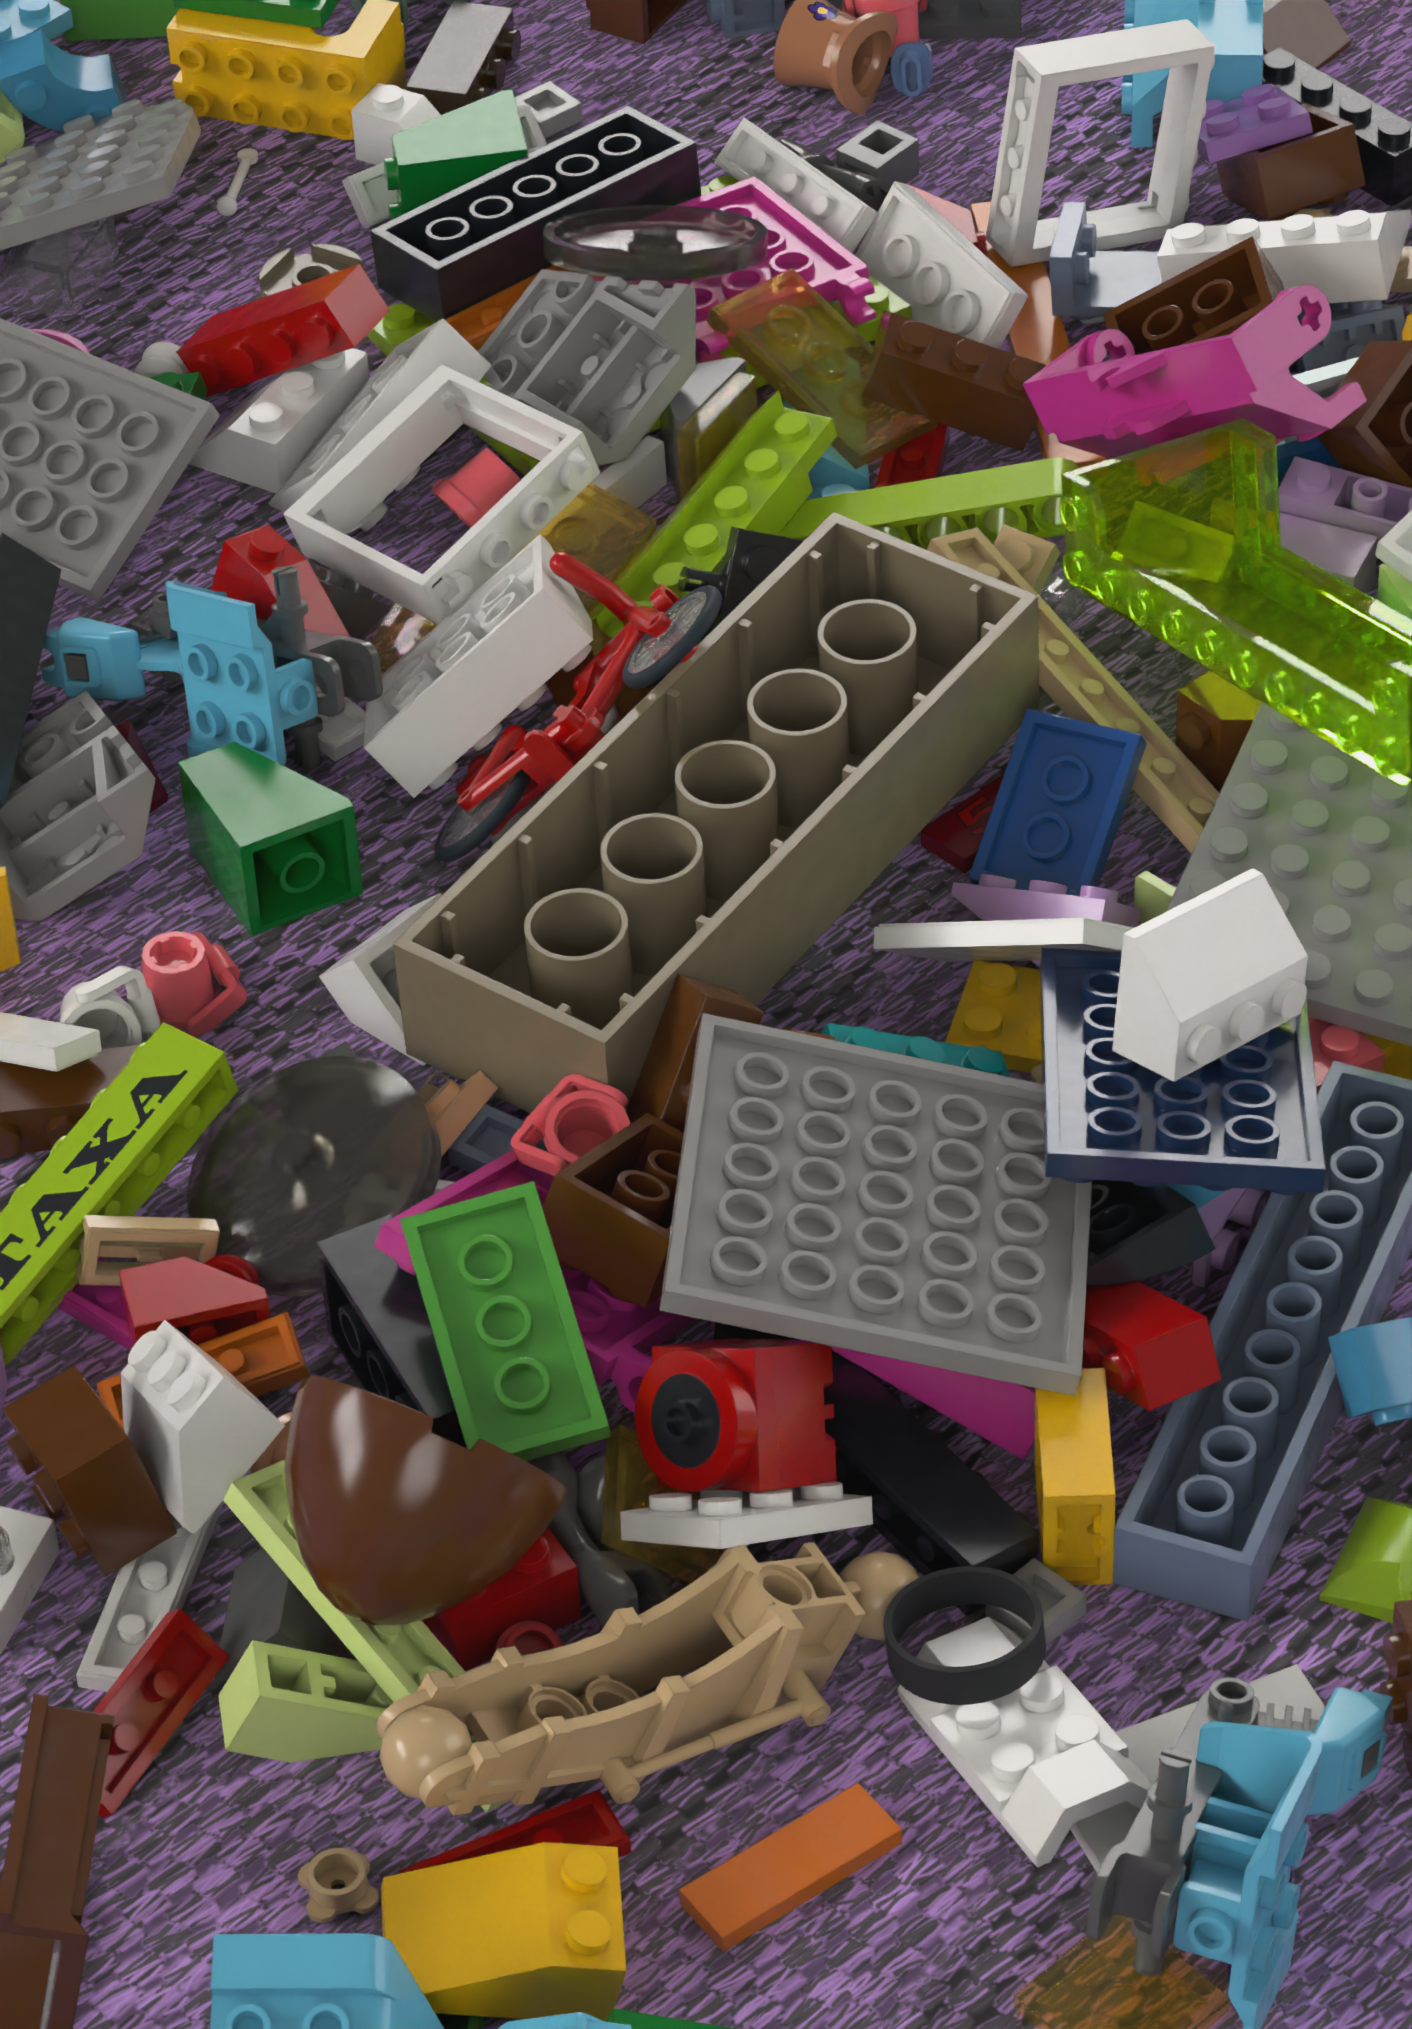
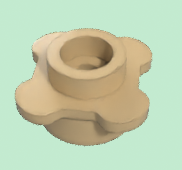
(333, 1868)

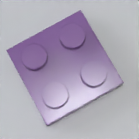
(1250, 123)

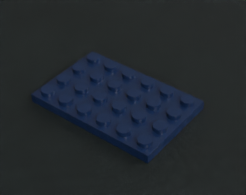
(1220, 1128)

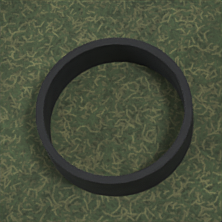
(965, 1683)

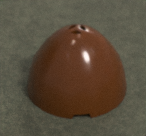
(399, 1515)

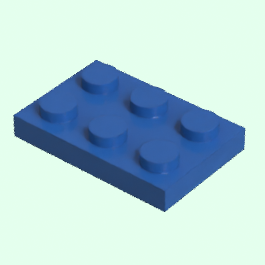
(1059, 802)

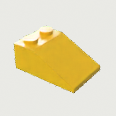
(513, 1931)

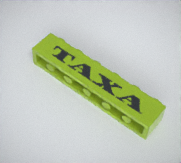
(106, 1169)

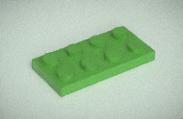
(505, 1324)

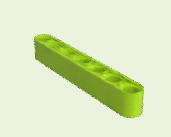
(917, 511)

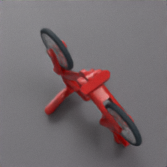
(636, 656)

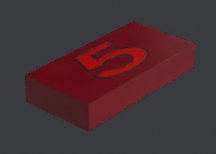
(960, 831)

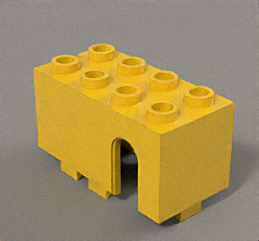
(285, 71)

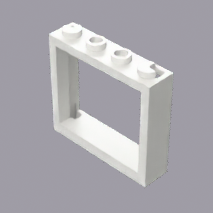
(1028, 124)
(398, 448)

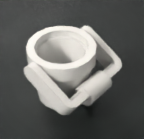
(100, 1007)

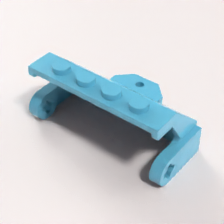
(1238, 40)

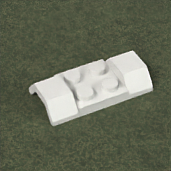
(1030, 1755)

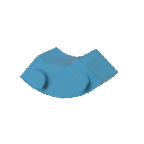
(55, 84)
(1375, 1370)

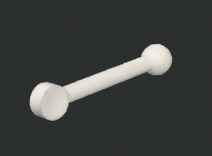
(227, 204)

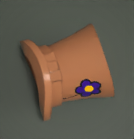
(835, 51)

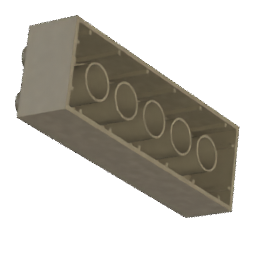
(723, 814)

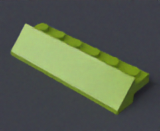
(749, 485)

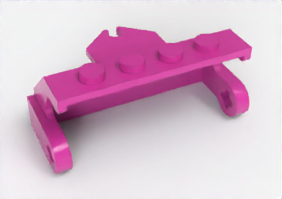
(1192, 386)

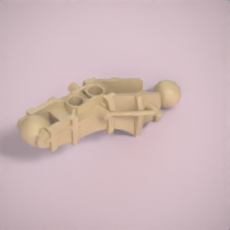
(578, 1706)

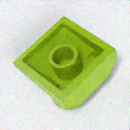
(1374, 1561)

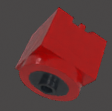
(737, 1415)

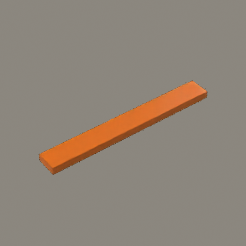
(1035, 331)

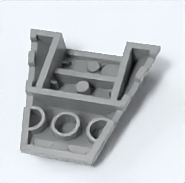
(596, 354)
(71, 809)

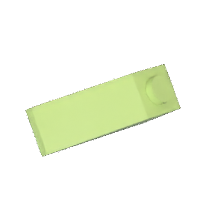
(299, 1705)

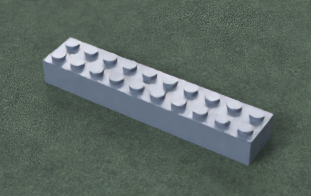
(1245, 1448)

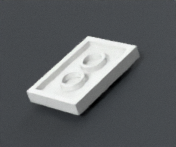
(738, 1518)

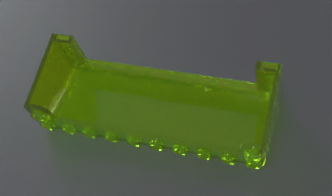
(1195, 557)

